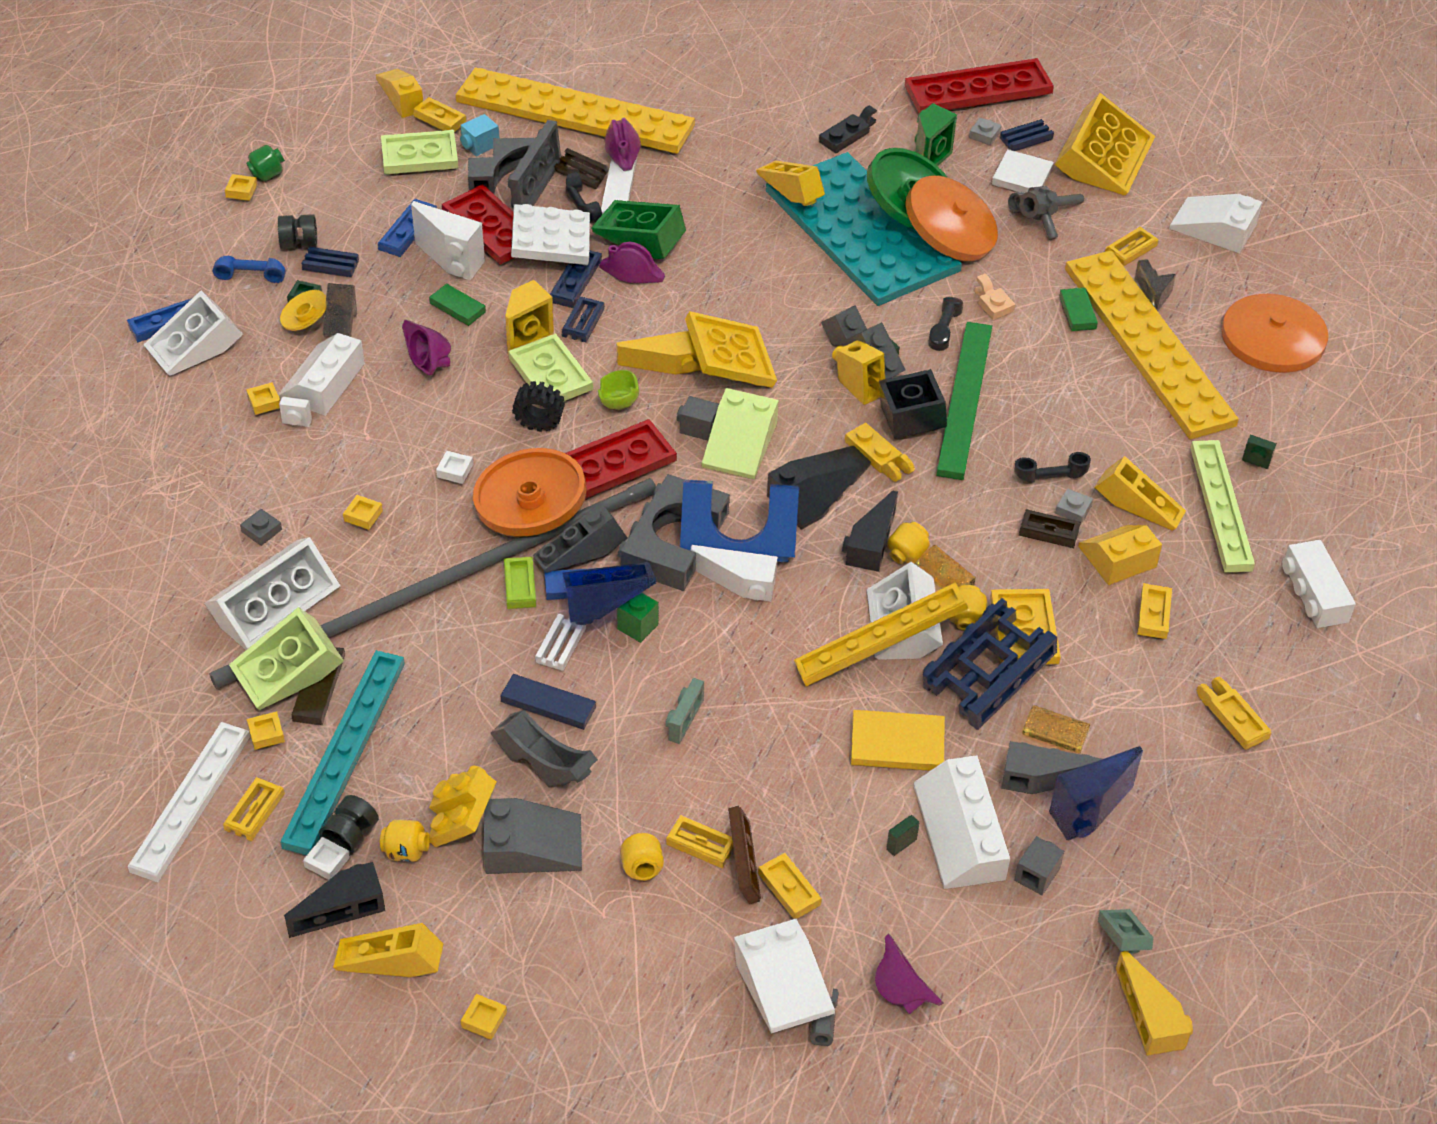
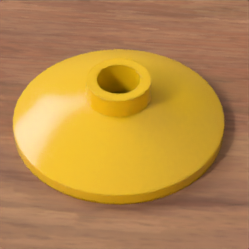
(303, 310)

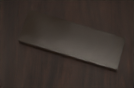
(314, 700)

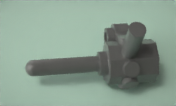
(1041, 204)

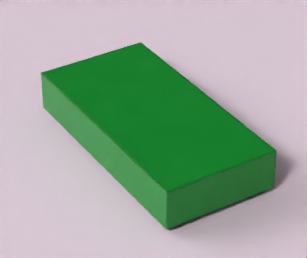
(457, 304)
(1078, 309)

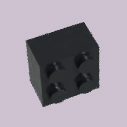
(913, 403)

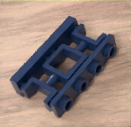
(1005, 679)

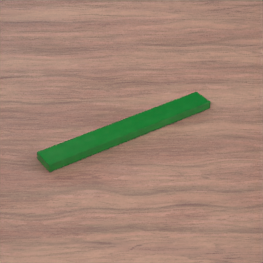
(964, 401)

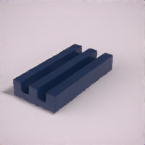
(1026, 135)
(330, 261)
(578, 332)

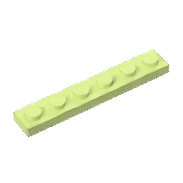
(1222, 506)

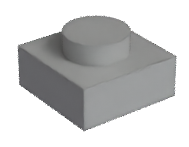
(985, 131)
(1074, 505)

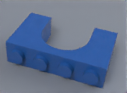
(775, 538)

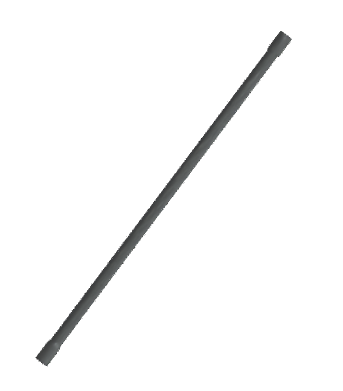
(633, 494)

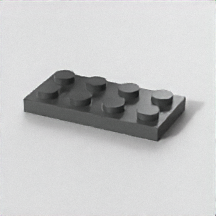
(536, 166)

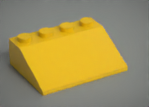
(1105, 147)

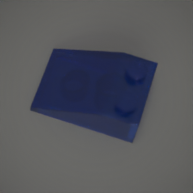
(599, 591)
(1091, 792)

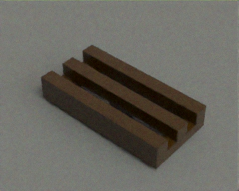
(566, 160)
(1048, 531)

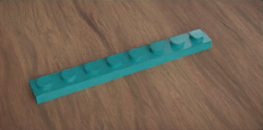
(342, 753)

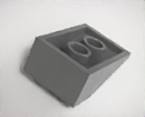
(530, 838)

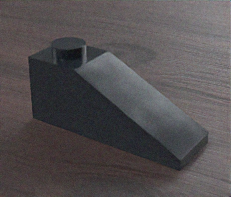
(870, 535)
(343, 898)

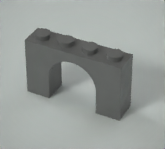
(670, 563)

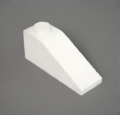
(740, 572)

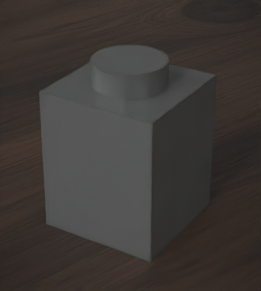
(697, 417)
(1039, 865)

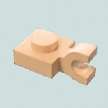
(993, 302)

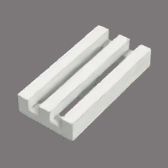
(550, 638)

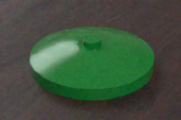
(893, 175)

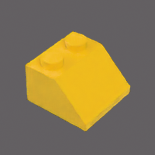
(528, 315)
(1122, 552)

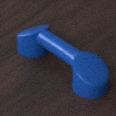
(225, 266)

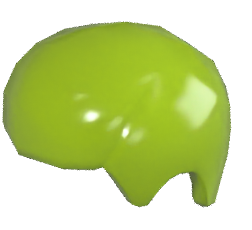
(618, 389)

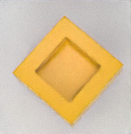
(241, 187)
(263, 398)
(362, 512)
(265, 730)
(483, 1016)

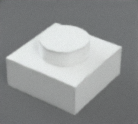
(295, 411)
(454, 467)
(326, 858)

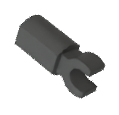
(823, 1028)

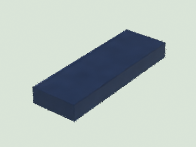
(574, 281)
(548, 701)

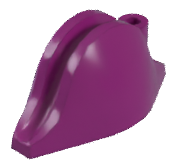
(622, 143)
(631, 264)
(426, 347)
(899, 981)

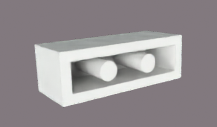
(1318, 584)

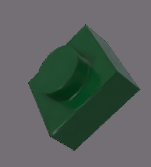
(1259, 451)

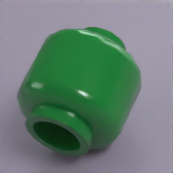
(265, 163)

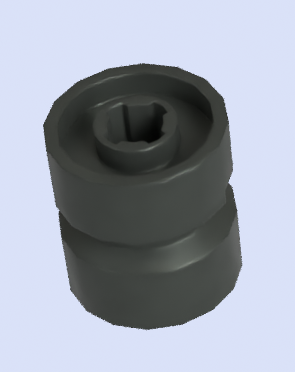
(288, 231)
(350, 823)

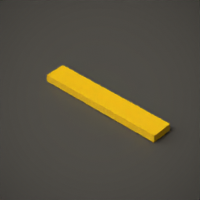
(881, 634)

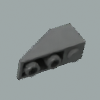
(584, 540)
(1036, 768)

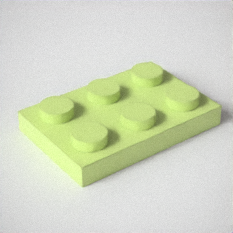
(419, 152)
(551, 363)

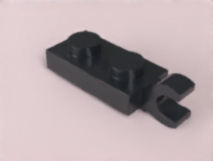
(848, 130)

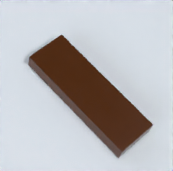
(744, 855)

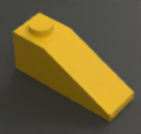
(401, 90)
(795, 181)
(661, 353)
(1136, 493)
(391, 952)
(1154, 1009)

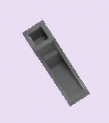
(492, 169)
(849, 327)
(551, 759)

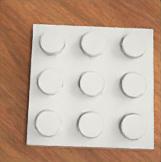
(550, 234)

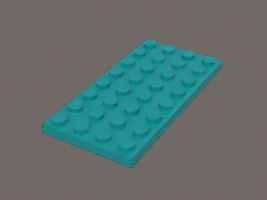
(862, 238)

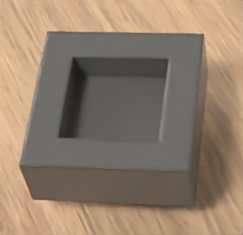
(261, 527)

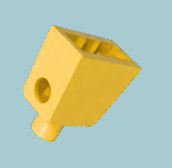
(860, 369)

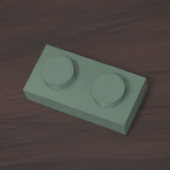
(688, 706)
(1125, 930)

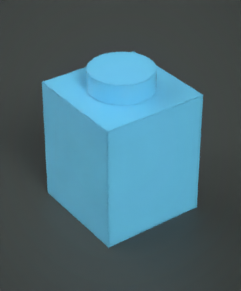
(478, 134)

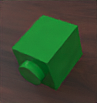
(638, 617)

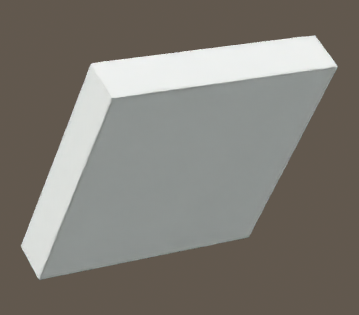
(1021, 172)

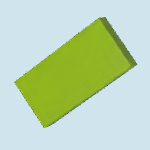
(520, 582)

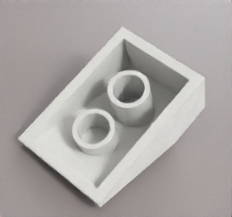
(1219, 219)
(449, 240)
(193, 335)
(782, 975)

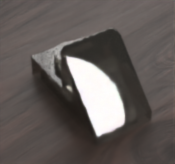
(1153, 286)
(339, 309)

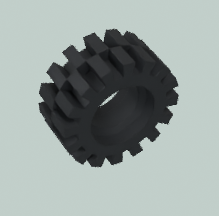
(542, 396)

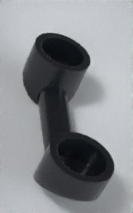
(573, 186)
(940, 333)
(1077, 466)

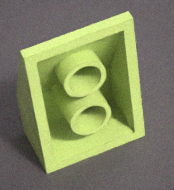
(741, 433)
(286, 660)

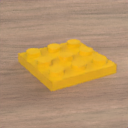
(730, 350)

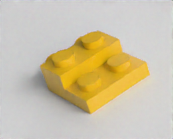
(459, 804)

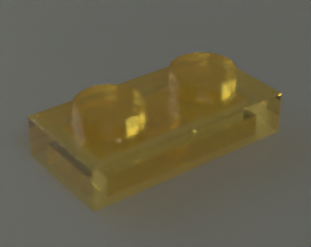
(944, 568)
(1056, 729)

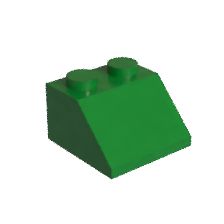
(935, 133)

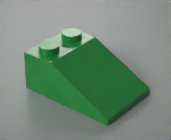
(646, 223)

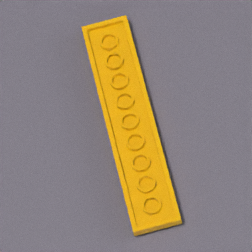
(572, 108)
(1152, 345)

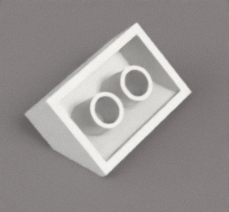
(326, 372)
(896, 592)

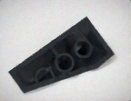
(820, 480)

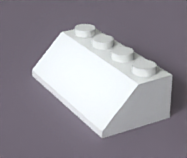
(272, 592)
(962, 824)

